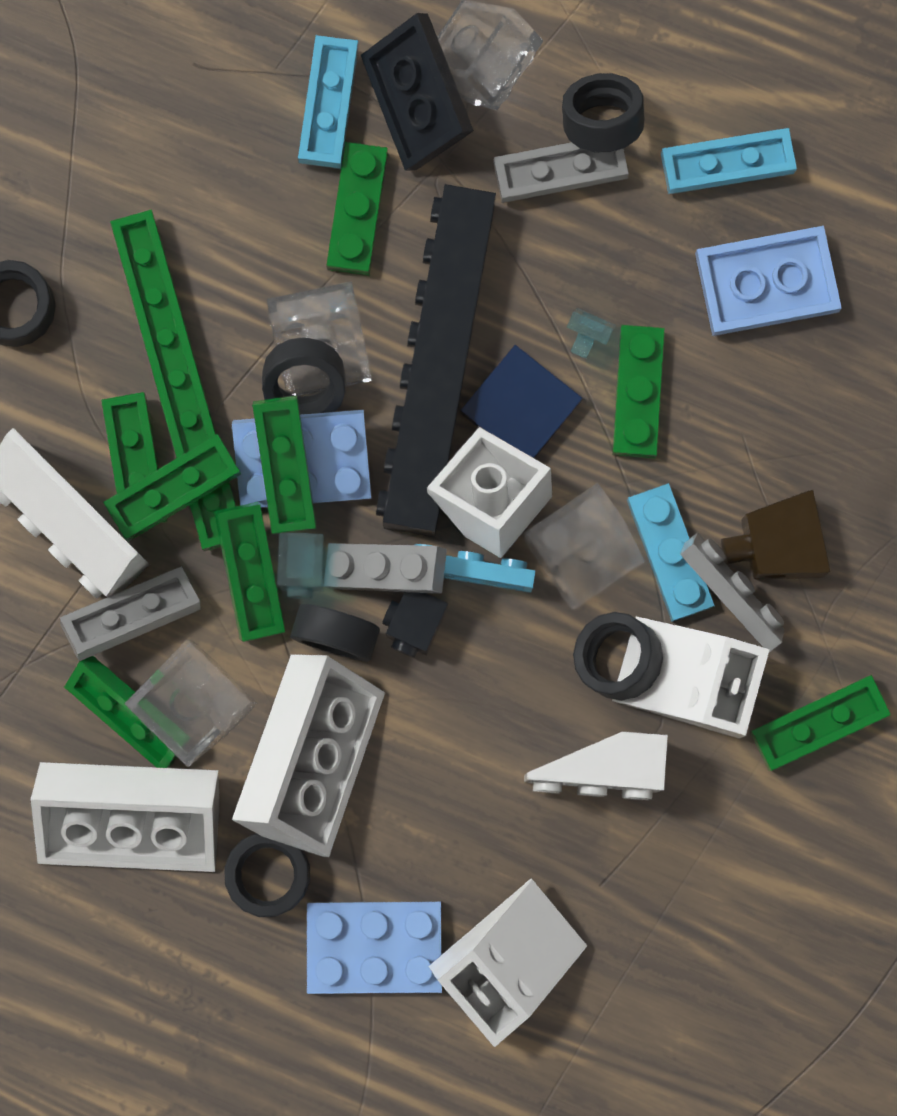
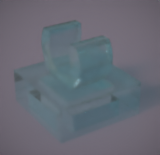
(589, 329)

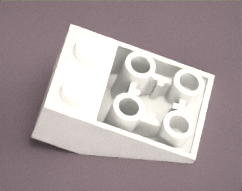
(701, 679)
(619, 762)
(509, 962)

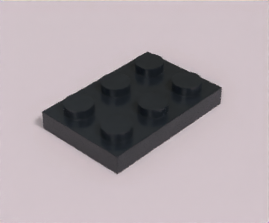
(416, 92)

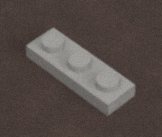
(556, 170)
(385, 567)
(734, 591)
(130, 613)

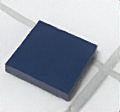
(521, 403)

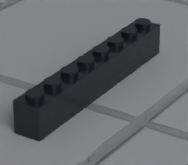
(439, 358)

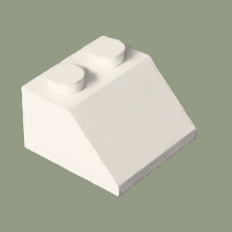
(492, 491)

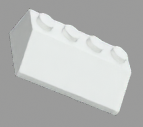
(65, 519)
(309, 754)
(126, 816)

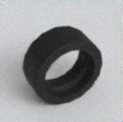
(603, 90)
(45, 309)
(311, 353)
(335, 632)
(591, 639)
(254, 906)

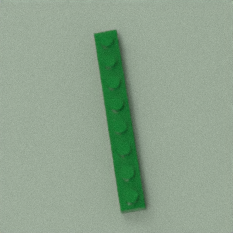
(169, 354)

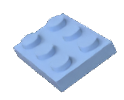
(768, 280)
(334, 456)
(373, 947)

